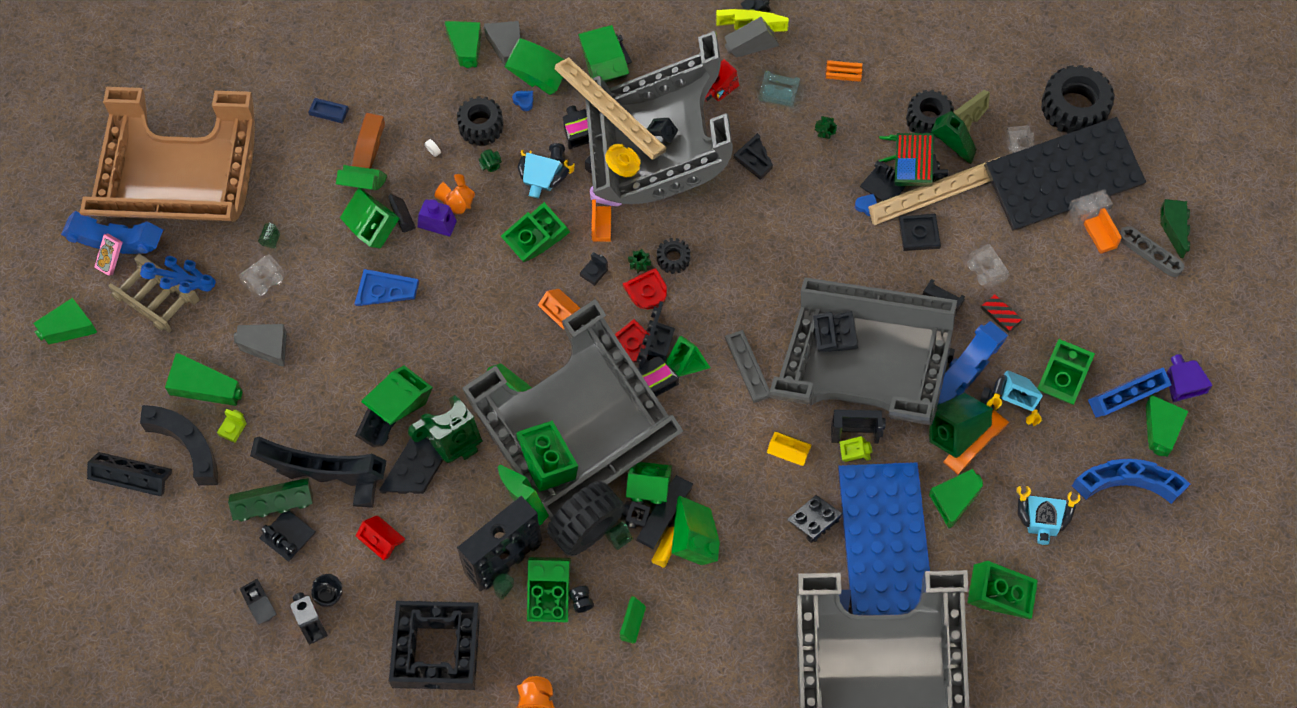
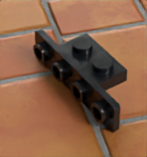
(659, 338)

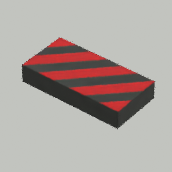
(1001, 313)

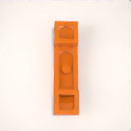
(960, 463)

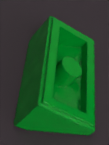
(632, 620)

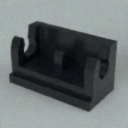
(935, 291)

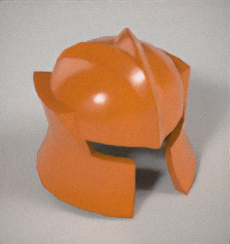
(459, 198)
(535, 693)

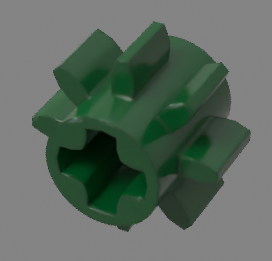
(825, 127)
(490, 160)
(642, 257)

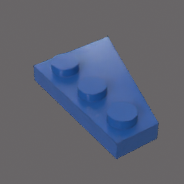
(385, 288)

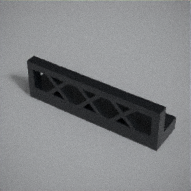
(126, 473)

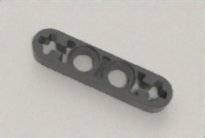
(1153, 248)

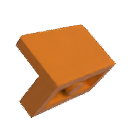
(601, 222)
(1103, 232)
(558, 305)

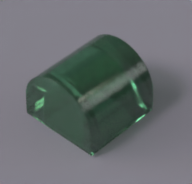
(269, 236)
(619, 535)
(502, 585)

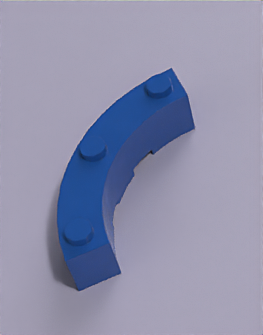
(135, 240)
(972, 361)
(1131, 473)

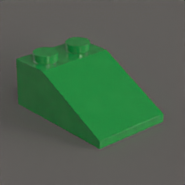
(603, 54)
(547, 456)
(649, 482)
(695, 533)
(1002, 590)

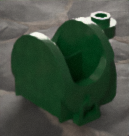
(451, 433)

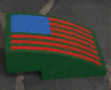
(914, 159)

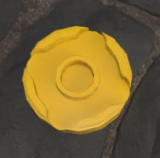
(622, 160)

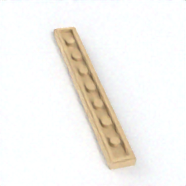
(610, 108)
(928, 194)

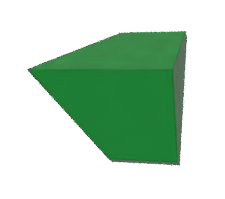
(686, 358)

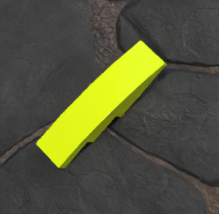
(743, 17)

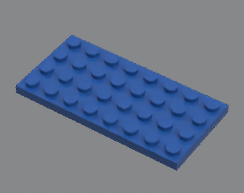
(883, 536)

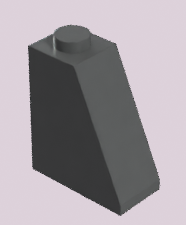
(503, 37)
(751, 38)
(263, 341)

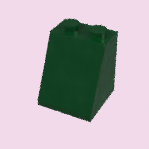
(959, 424)

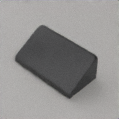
(401, 210)
(365, 494)

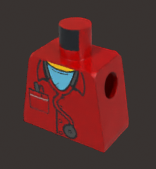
(725, 82)

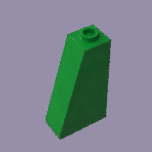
(200, 382)

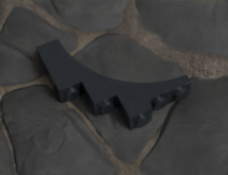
(321, 467)

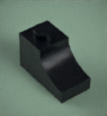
(258, 601)

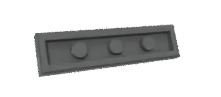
(748, 366)

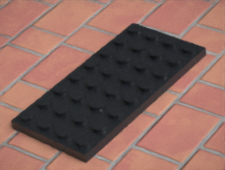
(1049, 175)

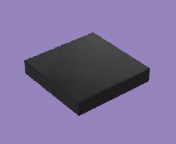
(919, 232)

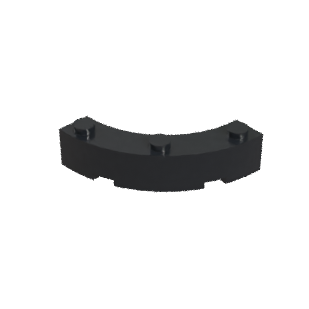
(173, 424)

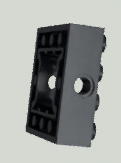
(482, 550)
(434, 615)

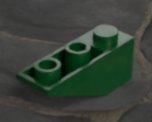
(955, 134)
(1174, 222)

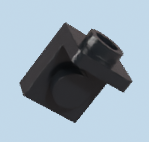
(663, 127)
(937, 173)
(595, 269)

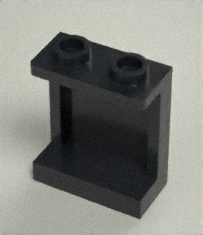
(857, 422)

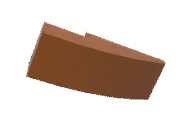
(368, 140)

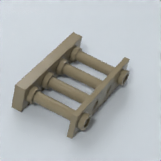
(159, 322)

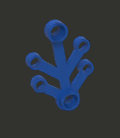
(179, 276)

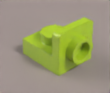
(232, 425)
(855, 449)

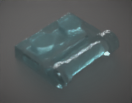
(779, 94)

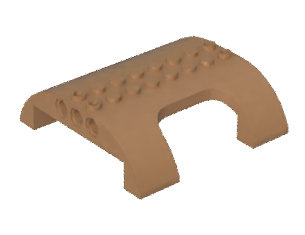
(173, 175)

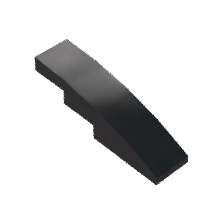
(664, 513)

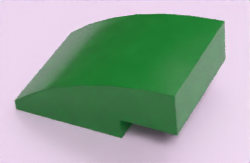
(535, 65)
(361, 177)
(535, 233)
(1066, 371)
(520, 485)

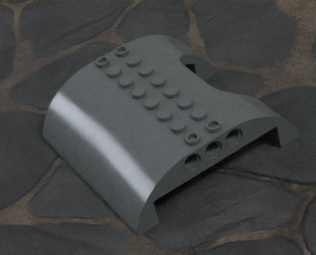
(666, 93)
(899, 355)
(594, 401)
(882, 658)

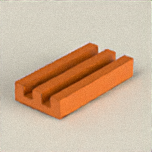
(844, 68)

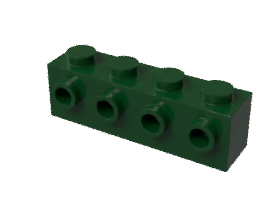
(270, 499)

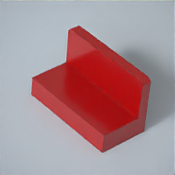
(379, 536)

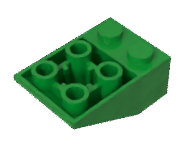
(369, 219)
(398, 395)
(548, 589)

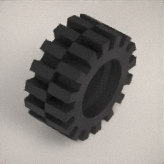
(676, 265)

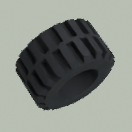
(923, 102)
(477, 109)

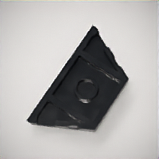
(413, 469)

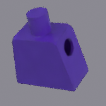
(436, 218)
(1187, 379)

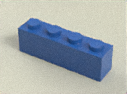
(1129, 392)

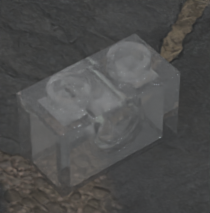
(1018, 137)
(1089, 206)
(988, 258)
(264, 267)

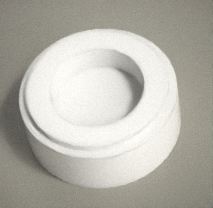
(432, 148)

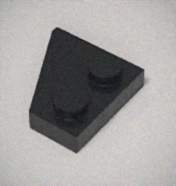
(754, 157)

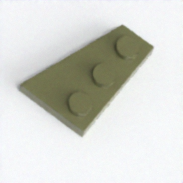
(974, 108)

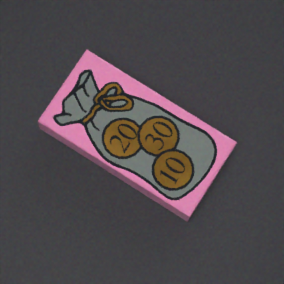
(108, 254)

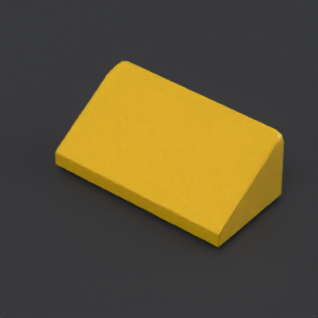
(789, 448)
(664, 549)

